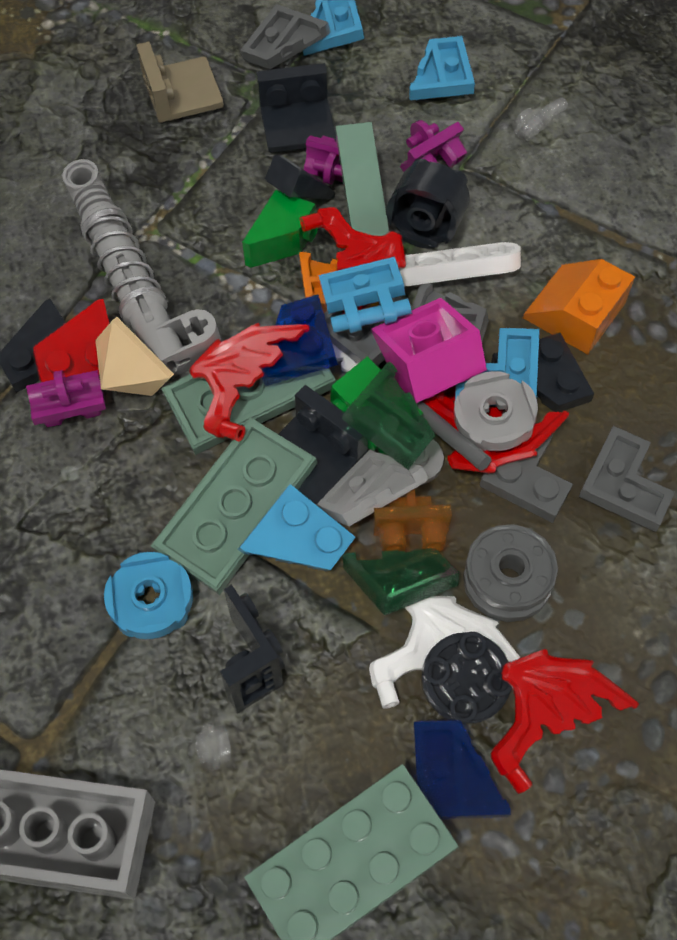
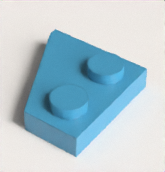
(342, 21)
(443, 70)
(298, 533)

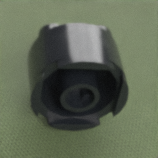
(428, 203)

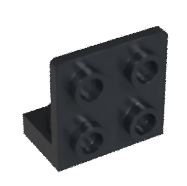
(294, 106)
(325, 436)
(252, 674)

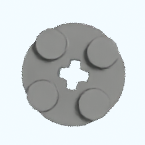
(495, 432)

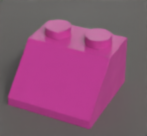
(431, 349)

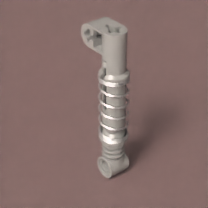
(140, 301)

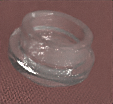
(213, 746)

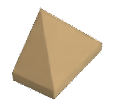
(128, 363)

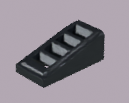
(296, 181)

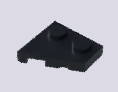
(18, 357)
(559, 377)

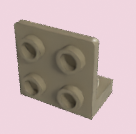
(179, 87)

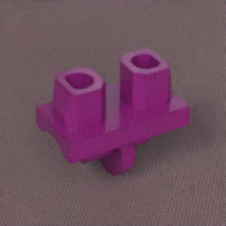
(430, 145)
(323, 159)
(66, 398)

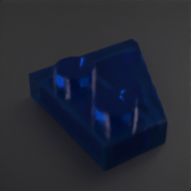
(311, 351)
(453, 773)

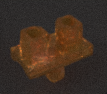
(412, 516)

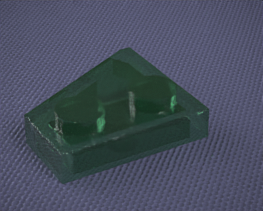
(390, 418)
(401, 577)

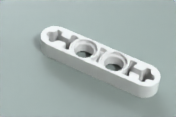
(461, 263)

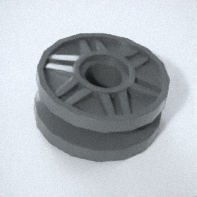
(514, 549)

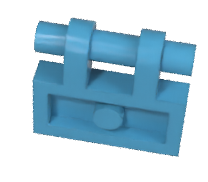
(364, 285)

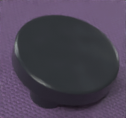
(465, 678)

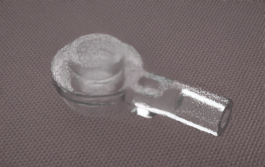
(532, 122)

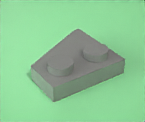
(370, 485)

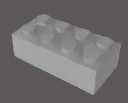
(73, 834)

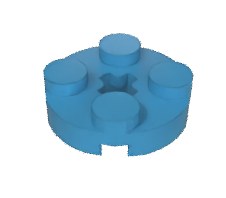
(165, 613)

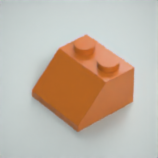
(581, 302)

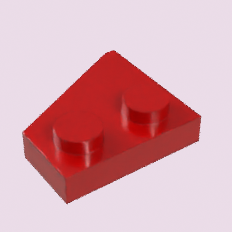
(72, 345)

